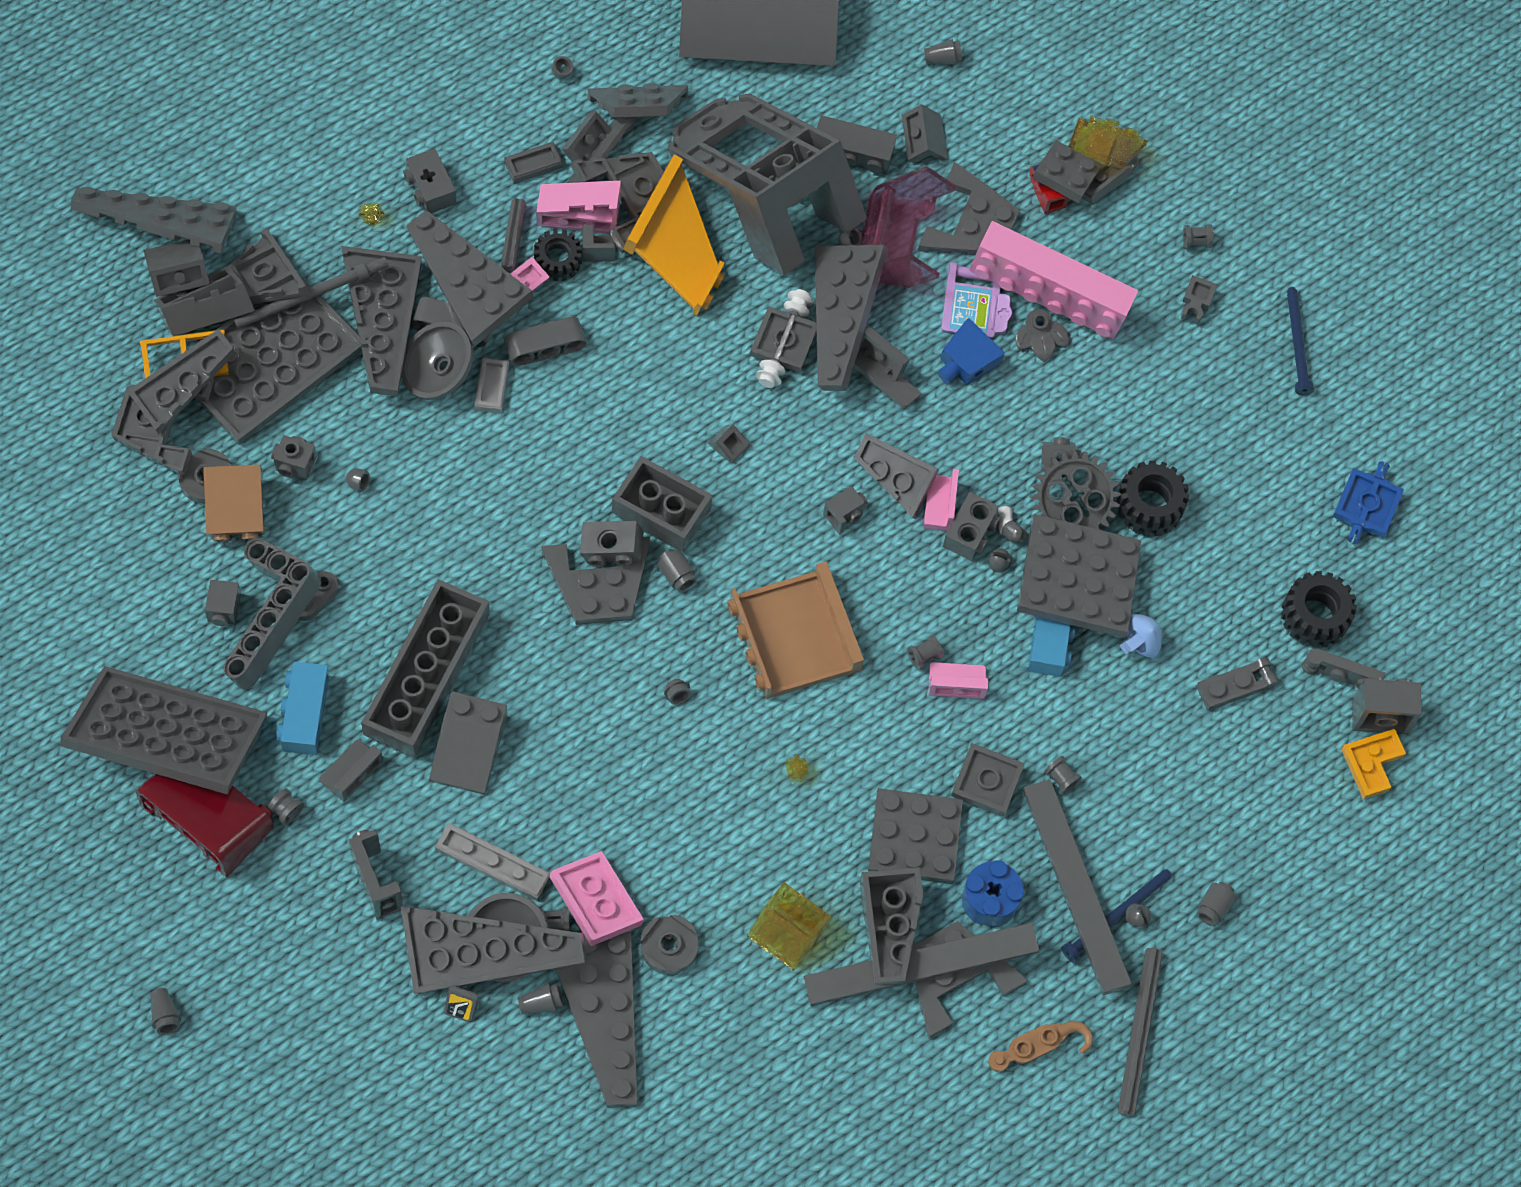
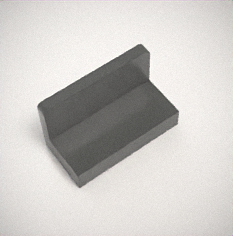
(923, 134)
(351, 769)

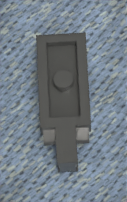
(1108, 179)

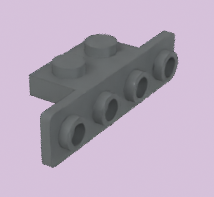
(595, 138)
(884, 368)

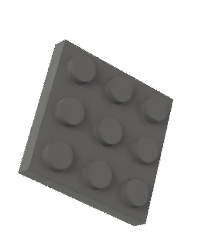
(916, 832)

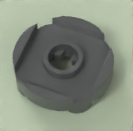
(191, 483)
(670, 961)

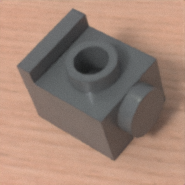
(845, 509)

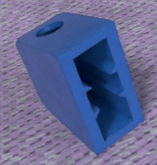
(969, 354)

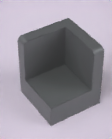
(597, 246)

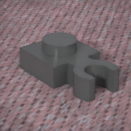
(1198, 297)

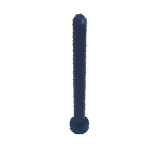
(1072, 951)

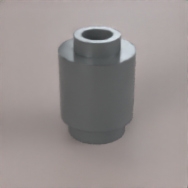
(677, 569)
(1216, 903)

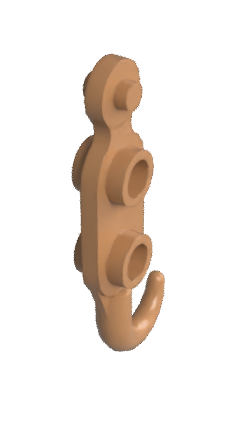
(1038, 1043)

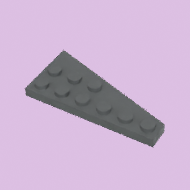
(161, 215)
(472, 283)
(383, 313)

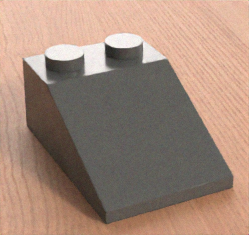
(468, 742)

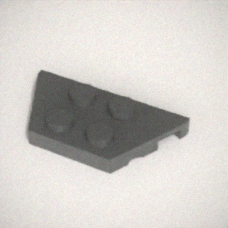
(638, 101)
(267, 272)

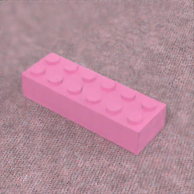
(1053, 280)

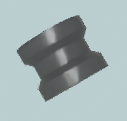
(285, 806)

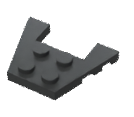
(638, 179)
(981, 209)
(138, 434)
(596, 593)
(932, 989)

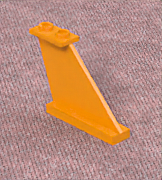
(675, 240)

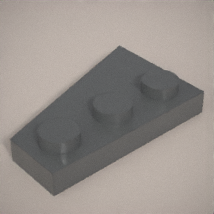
(898, 472)

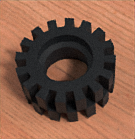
(558, 241)

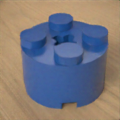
(997, 879)

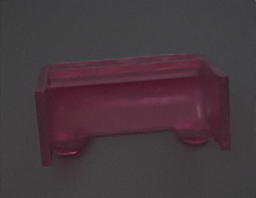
(893, 222)

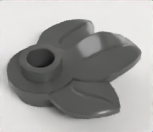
(1041, 338)

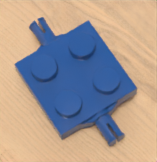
(1368, 502)

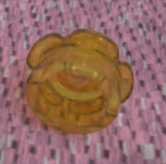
(371, 213)
(796, 768)

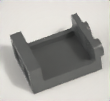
(176, 267)
(383, 899)

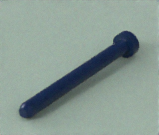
(1303, 386)

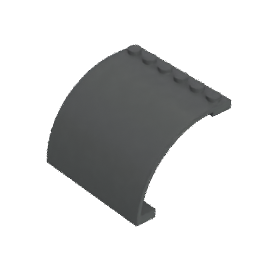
(760, 30)

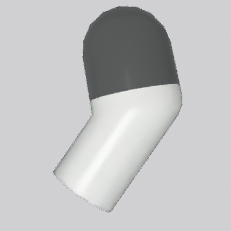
(1009, 528)

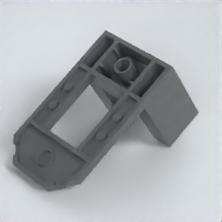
(800, 166)

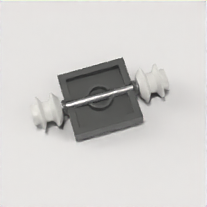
(784, 339)

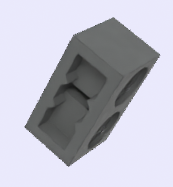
(967, 525)

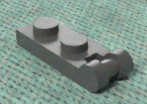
(1338, 668)
(1237, 684)

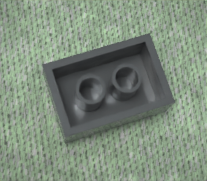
(662, 503)

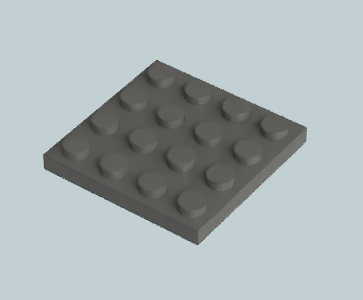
(1079, 576)

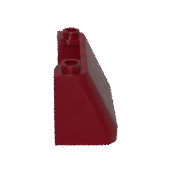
(217, 823)

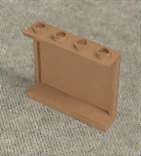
(796, 632)

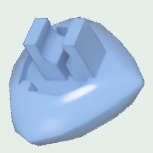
(1143, 635)

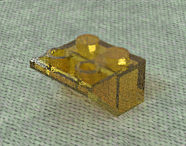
(1106, 141)
(789, 926)

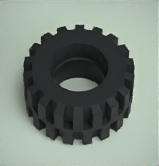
(1156, 479)
(1325, 590)

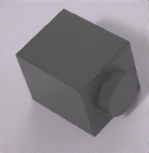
(222, 602)

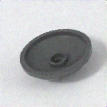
(437, 360)
(513, 909)

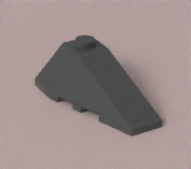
(891, 916)

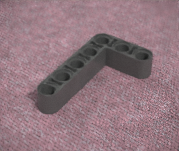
(275, 610)

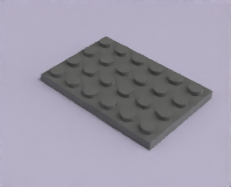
(278, 363)
(164, 729)

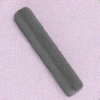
(513, 234)

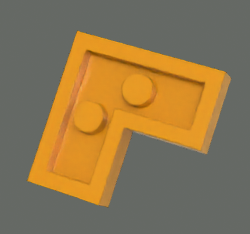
(1366, 761)

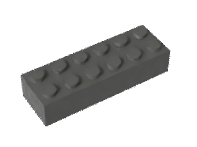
(425, 668)

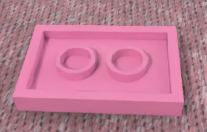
(596, 898)

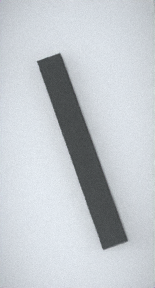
(1077, 887)
(926, 963)

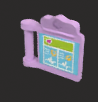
(979, 303)

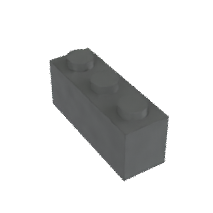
(862, 145)

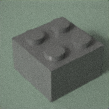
(1386, 705)

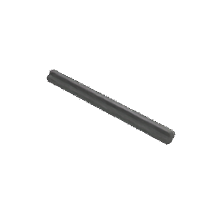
(1140, 1032)

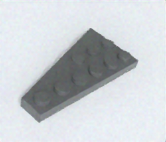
(844, 296)
(471, 950)
(604, 1015)

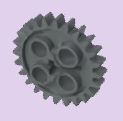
(1096, 481)

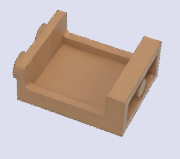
(233, 502)

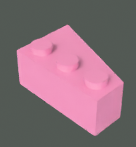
(580, 204)

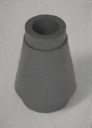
(944, 53)
(543, 999)
(164, 1012)

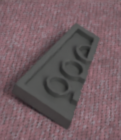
(180, 380)

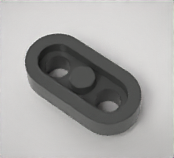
(322, 596)

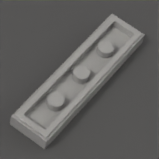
(493, 861)

